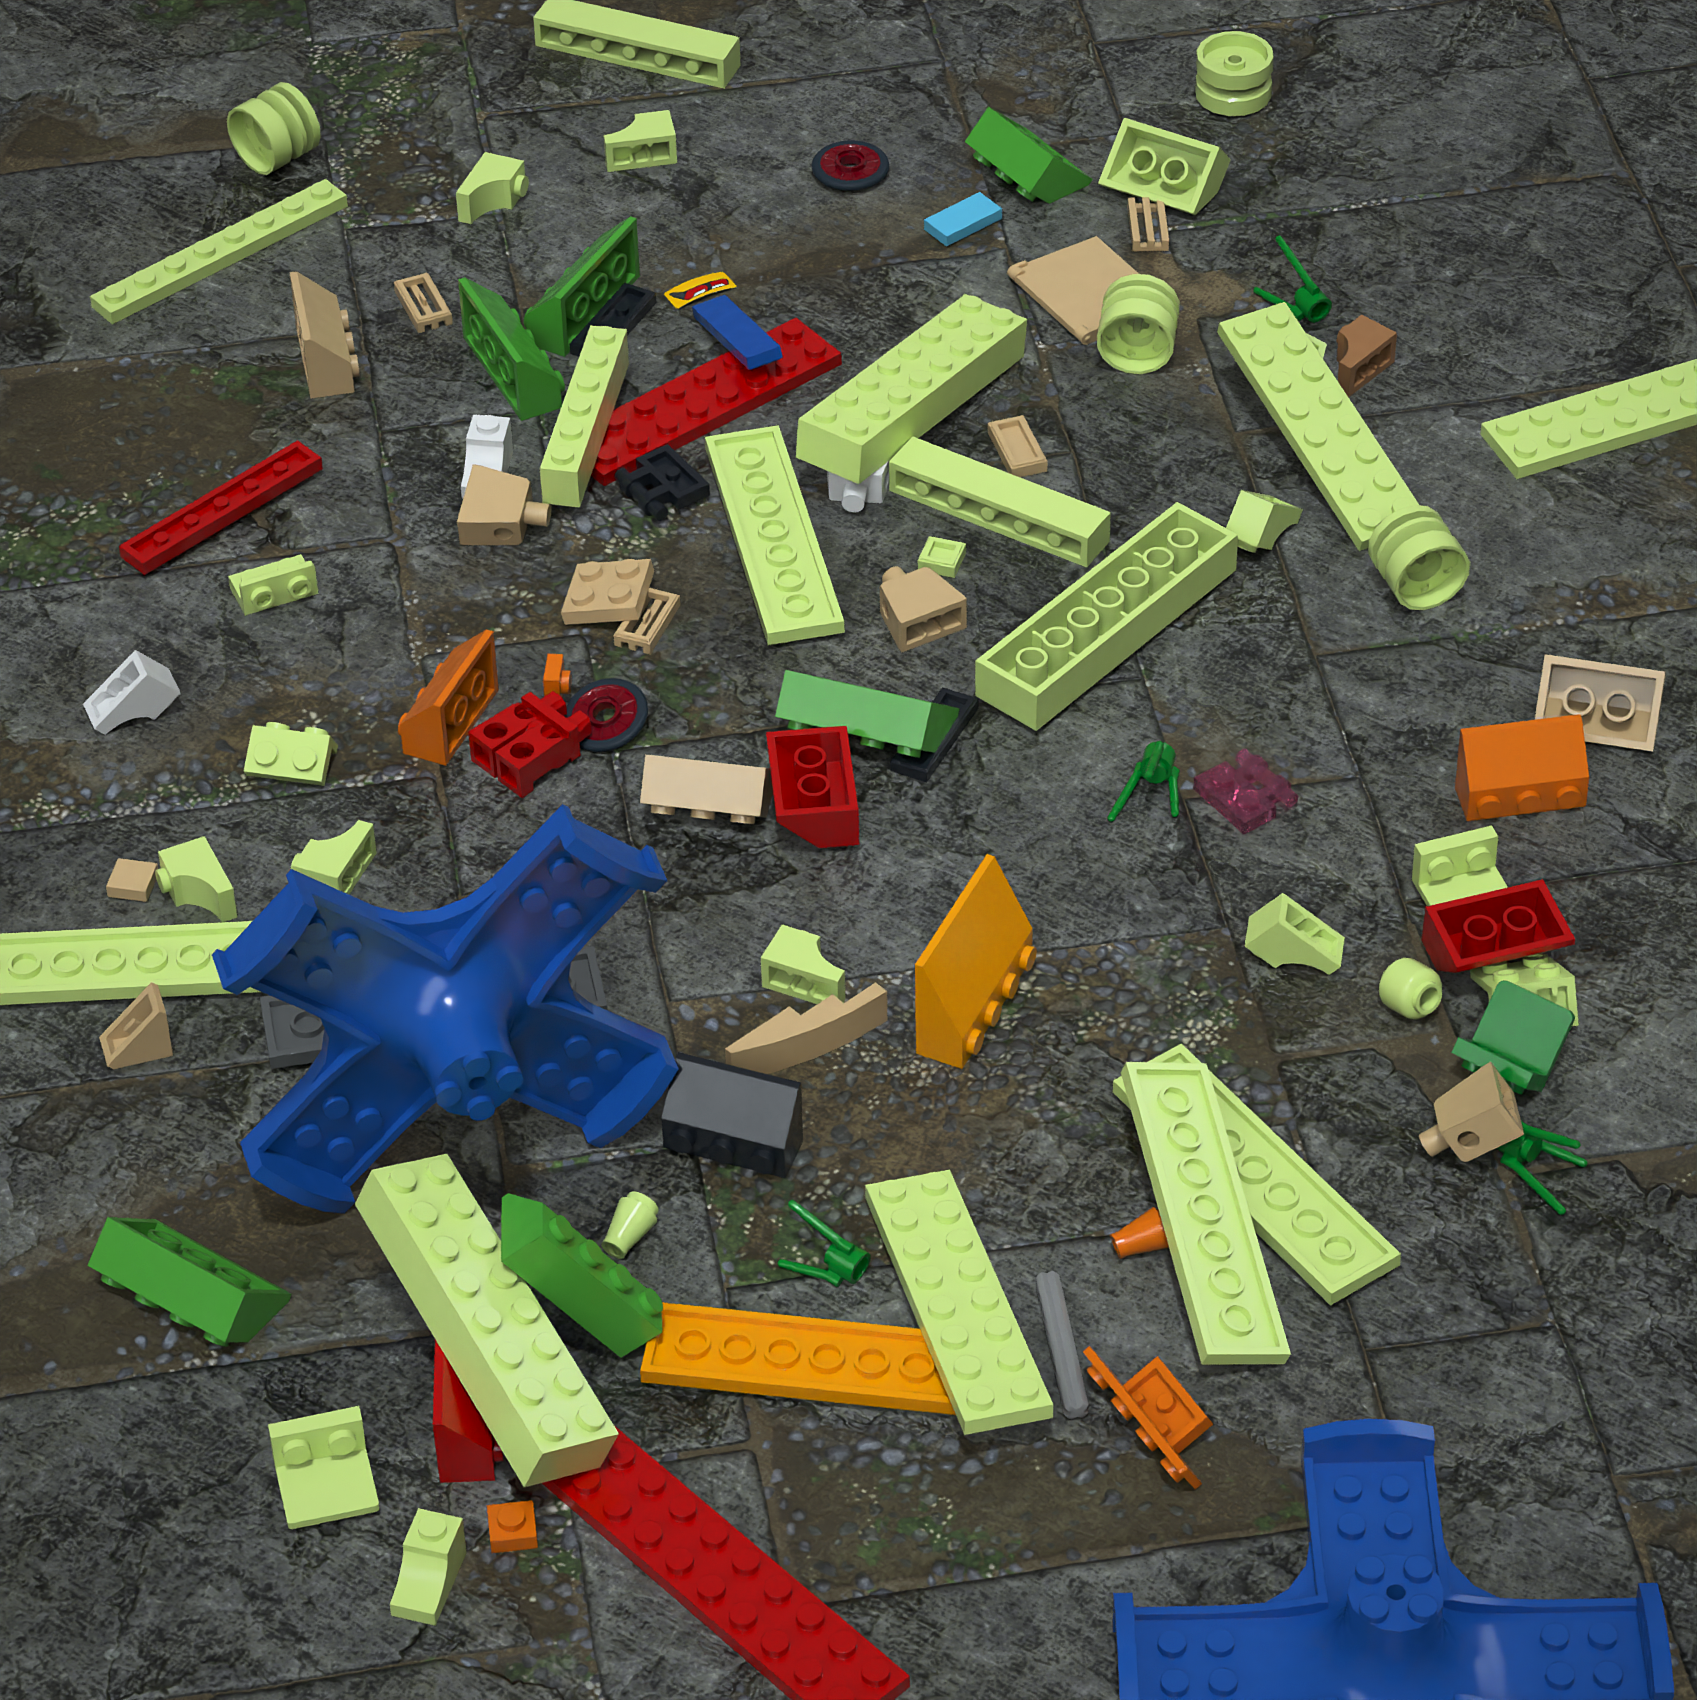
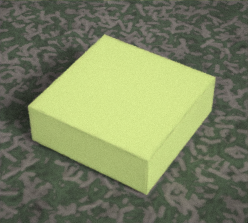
(942, 556)

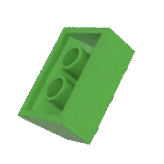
(1024, 158)

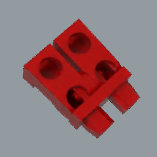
(528, 740)

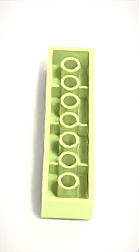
(911, 388)
(1105, 616)
(486, 1320)

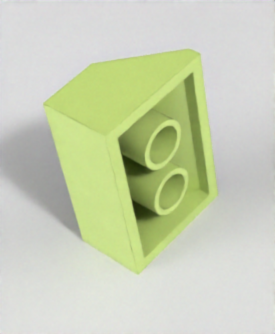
(1164, 167)

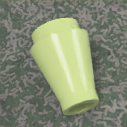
(630, 1222)

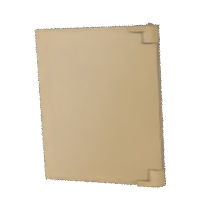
(1073, 283)

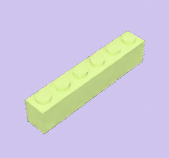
(637, 41)
(584, 416)
(999, 501)

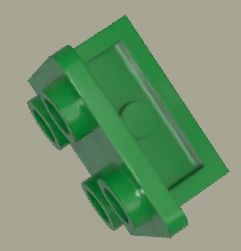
(1519, 1037)

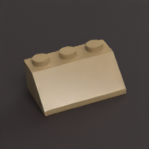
(323, 339)
(1614, 701)
(706, 788)

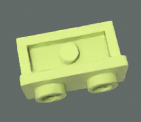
(289, 754)

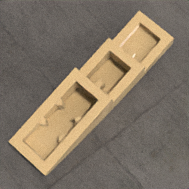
(798, 1038)

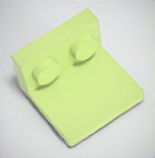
(1457, 866)
(1535, 973)
(323, 1467)

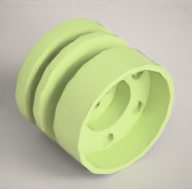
(273, 128)
(1138, 324)
(1418, 557)

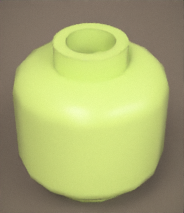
(1410, 988)

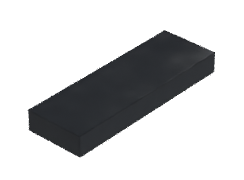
(621, 311)
(925, 766)

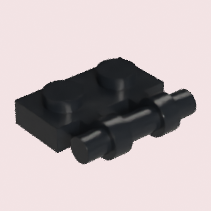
(670, 475)

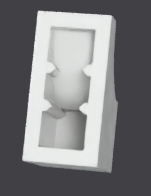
(488, 445)
(132, 691)

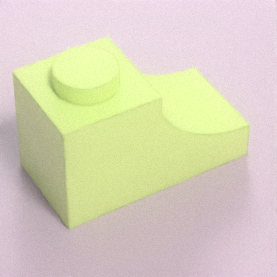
(643, 143)
(491, 185)
(1260, 520)
(339, 859)
(196, 878)
(1290, 934)
(797, 968)
(429, 1566)

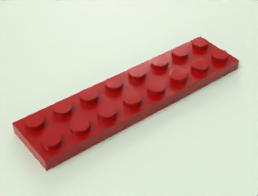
(710, 398)

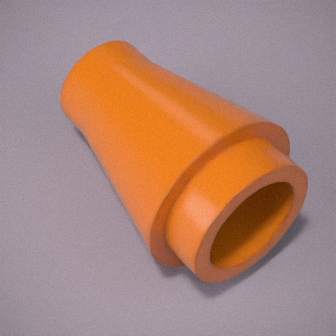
(1140, 1235)

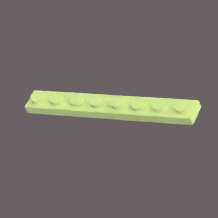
(218, 251)

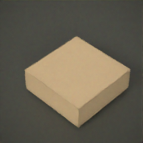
(132, 880)

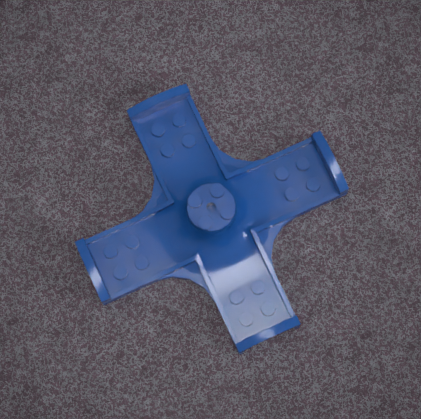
(447, 1010)
(1388, 1609)

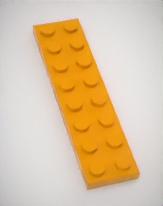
(794, 1358)

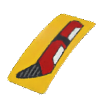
(698, 288)

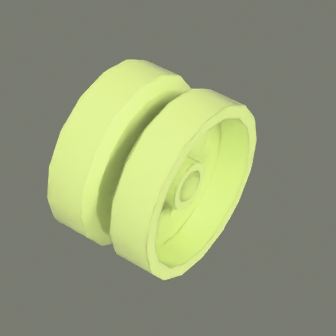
(1234, 73)

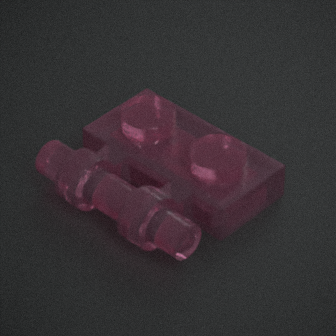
(1235, 796)

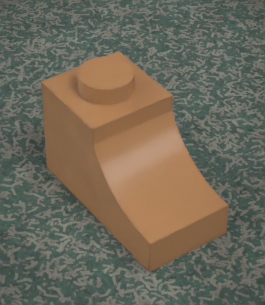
(1363, 352)

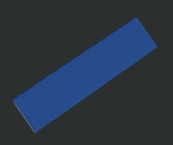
(737, 332)

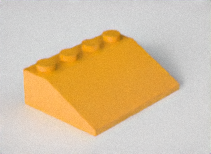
(971, 967)

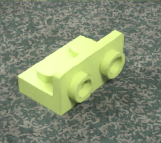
(274, 584)

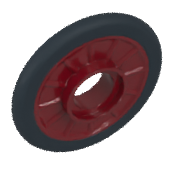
(871, 167)
(614, 694)

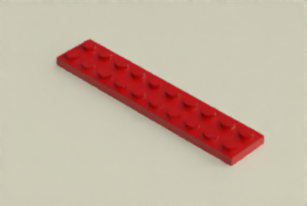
(727, 1580)

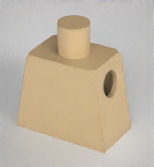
(498, 508)
(920, 607)
(1474, 1116)

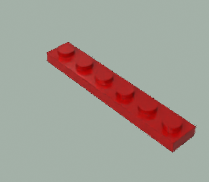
(220, 507)

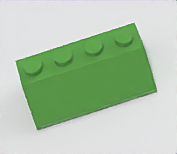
(585, 288)
(508, 352)
(866, 713)
(578, 1276)
(185, 1279)

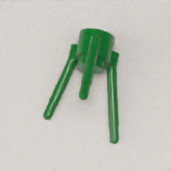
(1309, 298)
(1155, 767)
(1528, 1148)
(844, 1258)

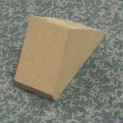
(139, 1032)

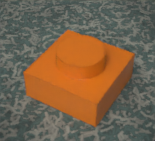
(556, 677)
(512, 1526)

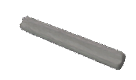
(1062, 1345)

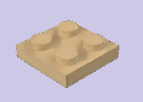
(607, 591)

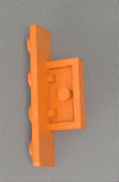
(1161, 1406)

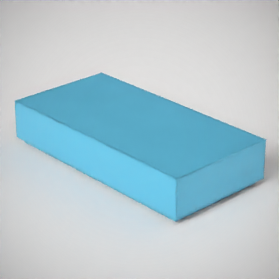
(963, 219)

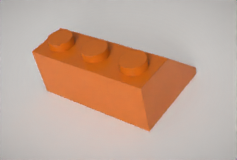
(451, 701)
(1522, 767)

